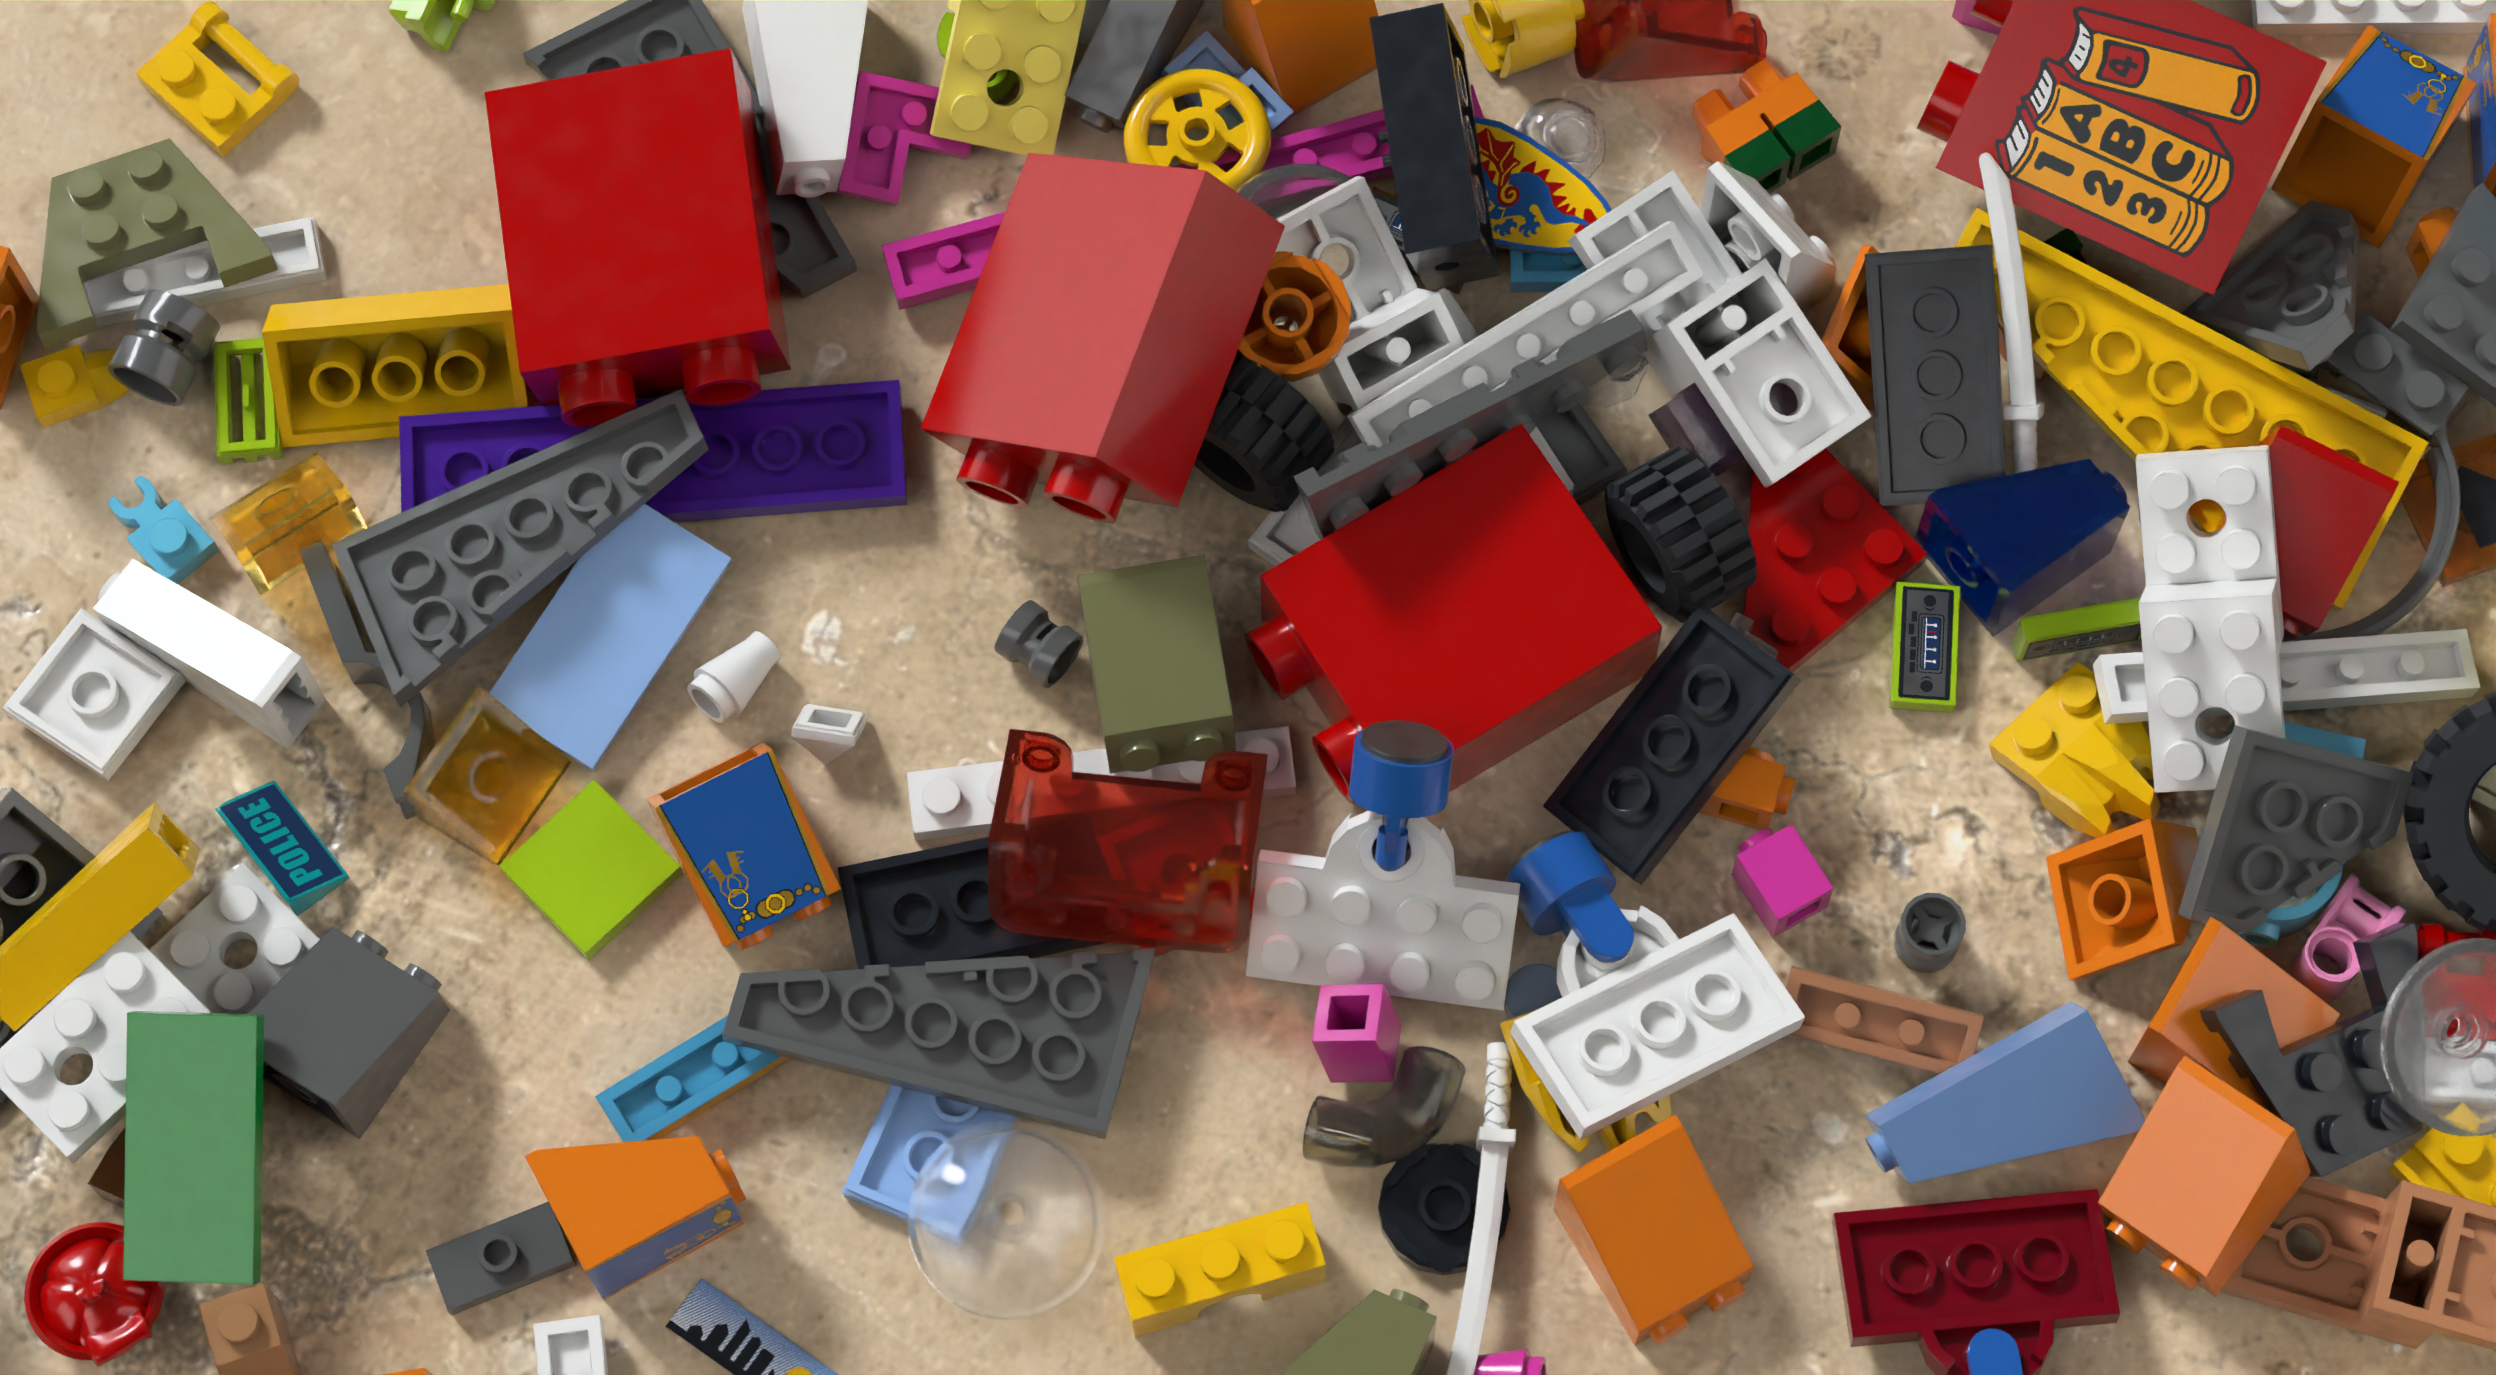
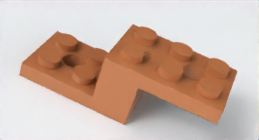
(2383, 1264)

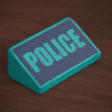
(283, 846)

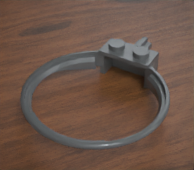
(2428, 401)

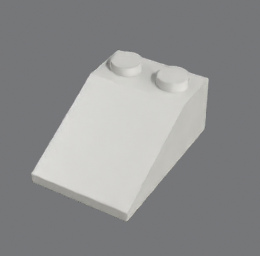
(1762, 226)

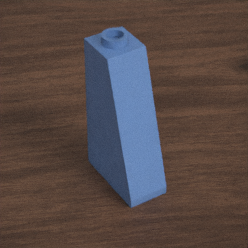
(2009, 1102)

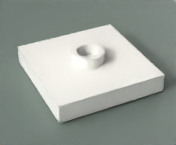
(94, 694)

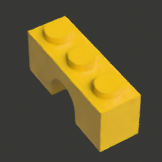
(1251, 1256)

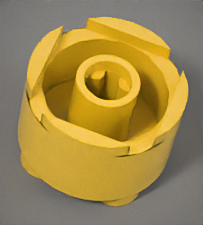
(1521, 32)

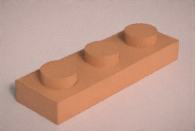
(1882, 1022)

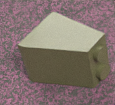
(1157, 664)
(1373, 1339)

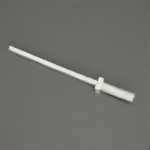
(2023, 406)
(1495, 1143)

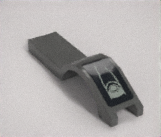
(365, 668)

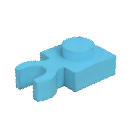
(165, 538)

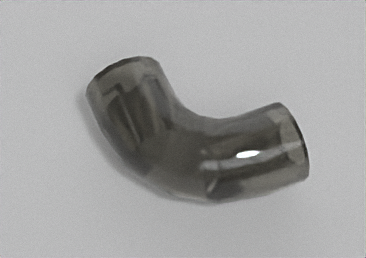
(1389, 1126)

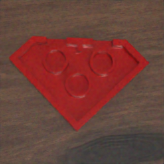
(1820, 557)

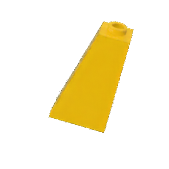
(93, 912)

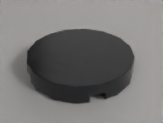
(1431, 1207)

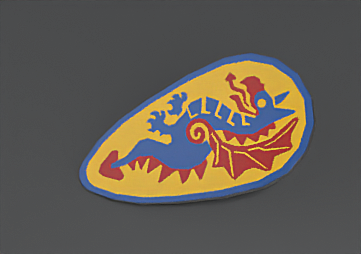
(1533, 193)

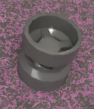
(1038, 643)
(1939, 923)

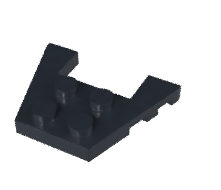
(2332, 1080)

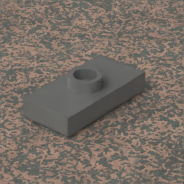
(500, 1258)

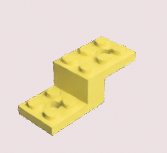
(1018, 35)

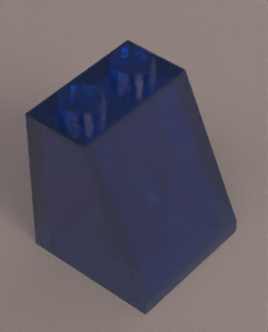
(2021, 535)

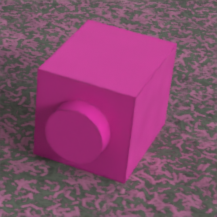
(1781, 879)
(1356, 1033)

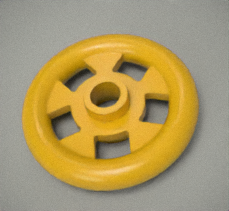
(1216, 91)

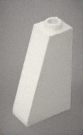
(806, 86)
(213, 651)

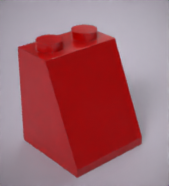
(2322, 522)

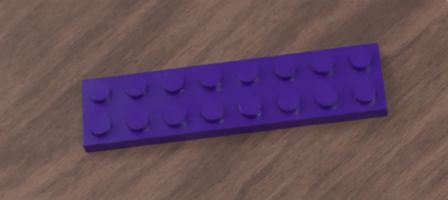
(763, 458)

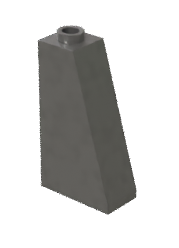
(1127, 57)

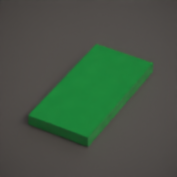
(193, 1147)

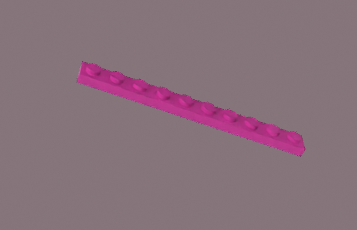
(954, 257)

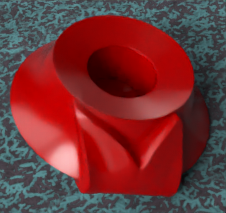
(80, 1297)

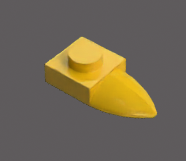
(71, 383)

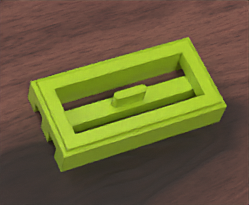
(250, 447)

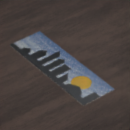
(738, 1337)

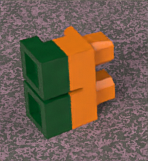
(1772, 134)

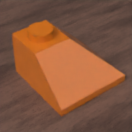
(2122, 895)

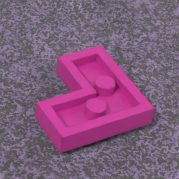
(884, 124)

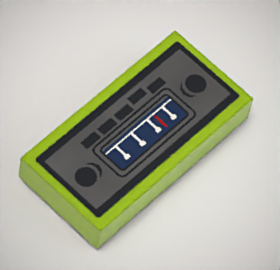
(2077, 629)
(1924, 647)

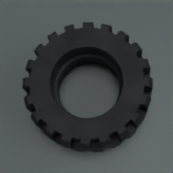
(2439, 813)

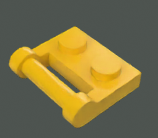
(206, 95)

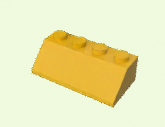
(364, 361)

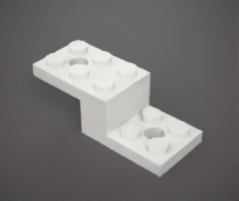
(1392, 321)
(1733, 338)
(2208, 607)
(175, 975)

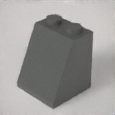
(347, 1027)

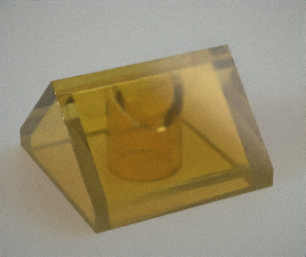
(284, 516)
(485, 778)

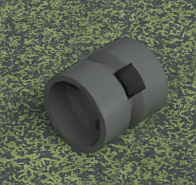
(162, 351)

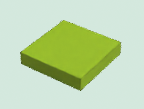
(591, 869)

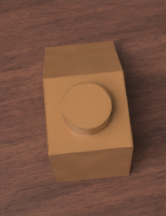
(249, 1333)

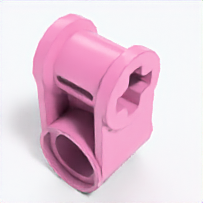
(2347, 918)

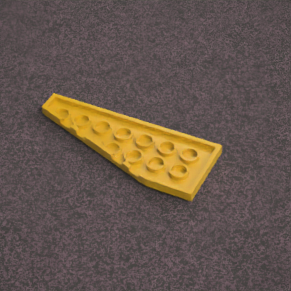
(2180, 386)

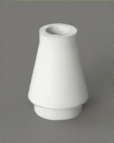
(731, 679)

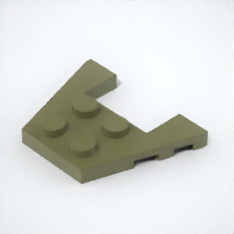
(127, 215)

